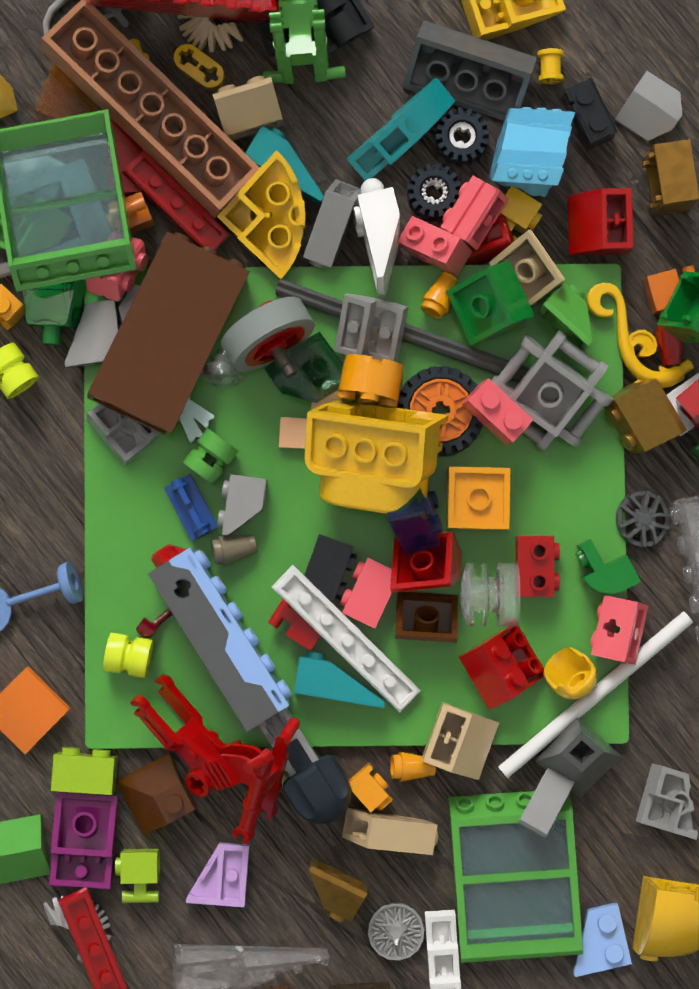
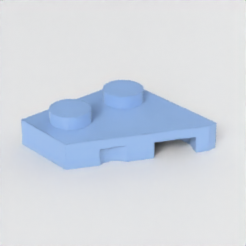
(602, 941)

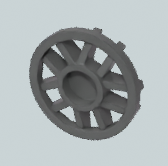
(642, 518)

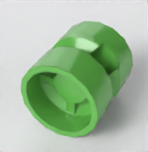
(217, 448)

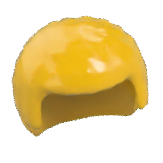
(570, 674)

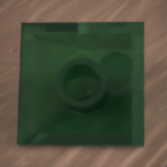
(316, 368)

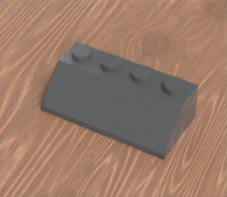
(471, 69)

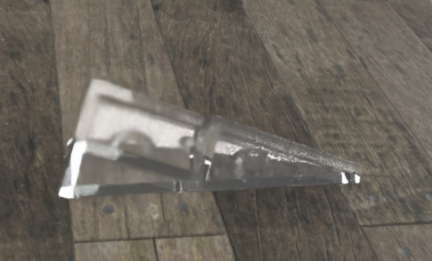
(238, 965)

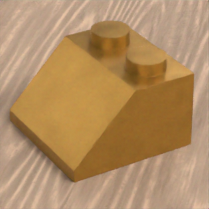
(643, 416)

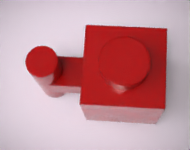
(299, 630)

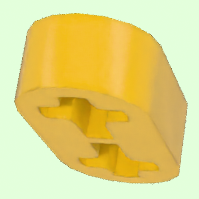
(195, 73)

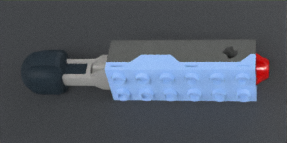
(245, 677)

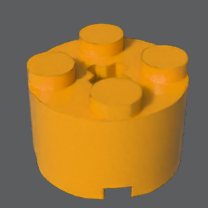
(370, 380)

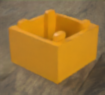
(478, 498)

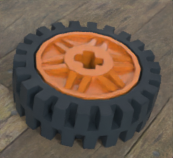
(449, 389)

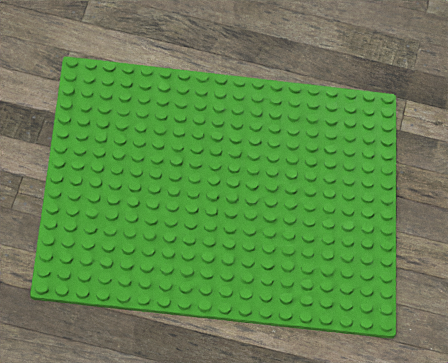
(552, 493)

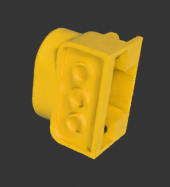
(371, 453)

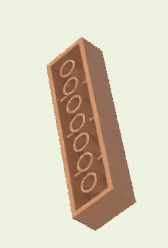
(148, 107)

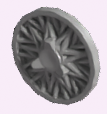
(396, 931)

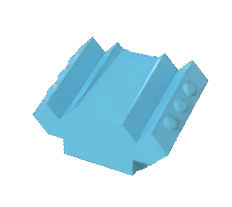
(532, 149)

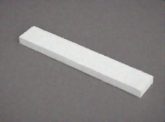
(345, 638)

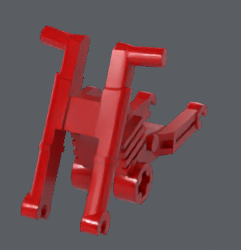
(220, 764)

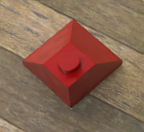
(427, 568)

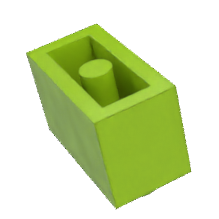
(84, 772)

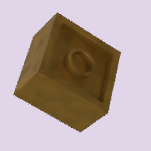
(671, 177)

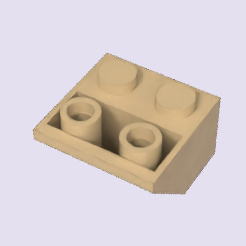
(248, 107)
(459, 741)

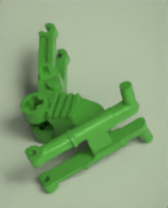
(301, 49)

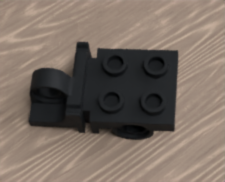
(343, 24)

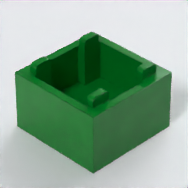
(490, 303)
(682, 310)

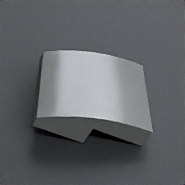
(371, 327)

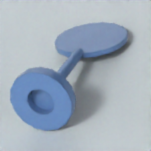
(67, 582)

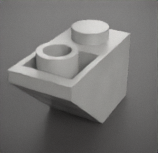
(243, 503)

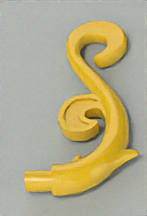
(666, 376)

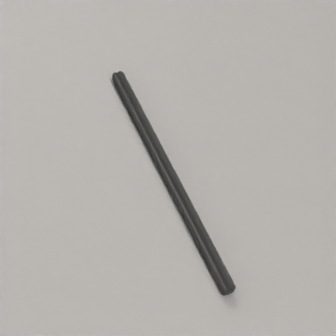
(411, 334)

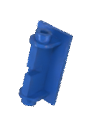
(190, 507)

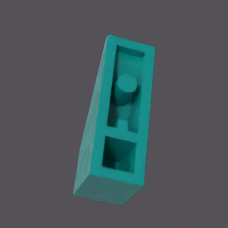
(269, 141)
(328, 681)

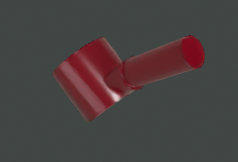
(147, 628)

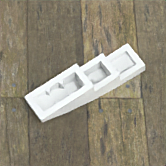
(442, 949)

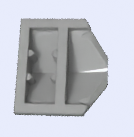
(651, 108)

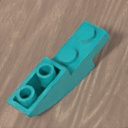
(402, 130)

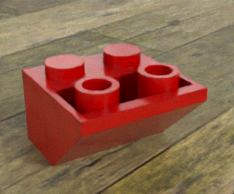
(600, 222)
(502, 666)

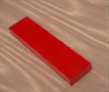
(175, 202)
(91, 941)

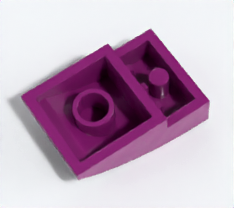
(84, 841)

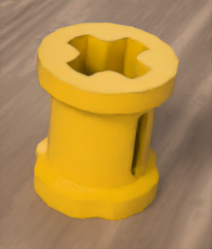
(550, 66)

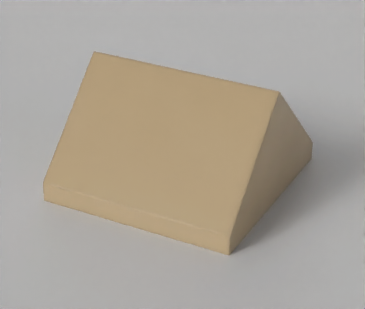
(532, 266)

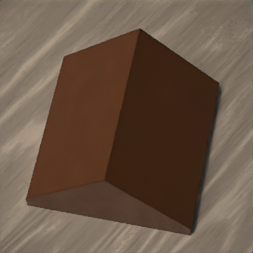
(427, 617)

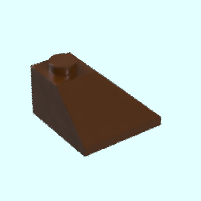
(157, 794)

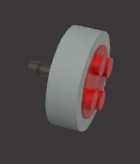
(266, 335)

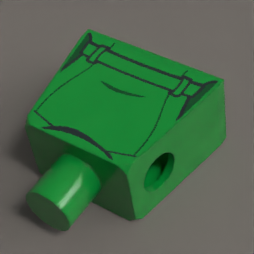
(54, 308)

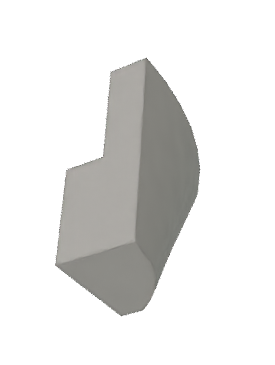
(94, 334)
(120, 433)
(667, 802)

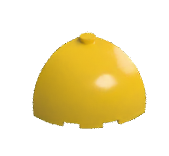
(666, 919)

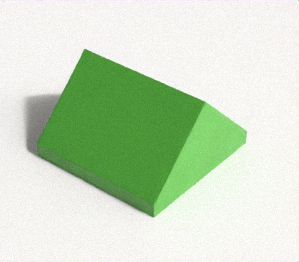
(23, 849)

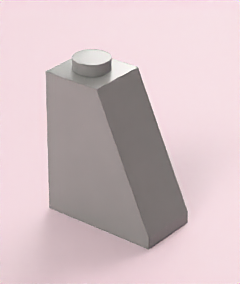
(332, 224)

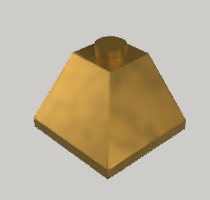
(337, 890)

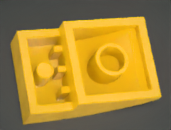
(499, 17)

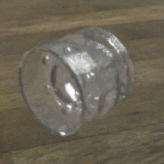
(491, 594)

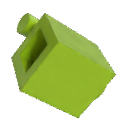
(140, 869)

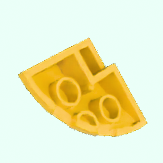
(269, 215)

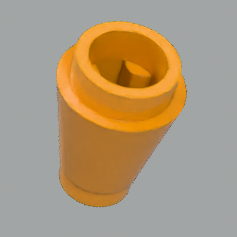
(436, 300)
(409, 767)

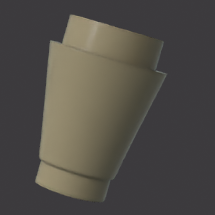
(232, 548)

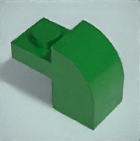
(606, 578)

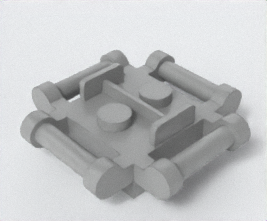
(554, 390)

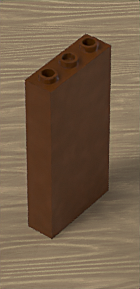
(168, 333)

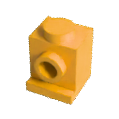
(10, 308)
(370, 788)

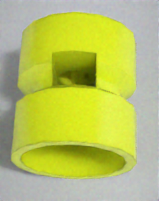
(14, 373)
(128, 655)

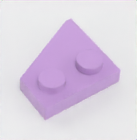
(223, 878)

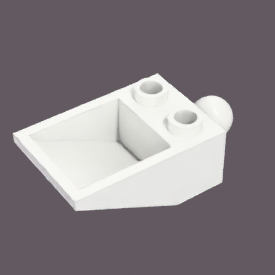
(379, 223)

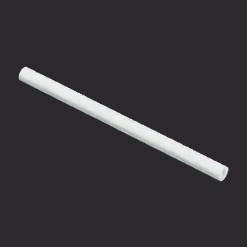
(599, 691)

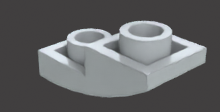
(546, 802)

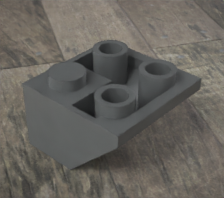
(579, 756)

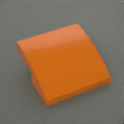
(29, 710)

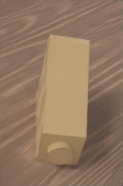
(390, 832)

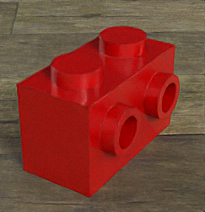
(536, 565)

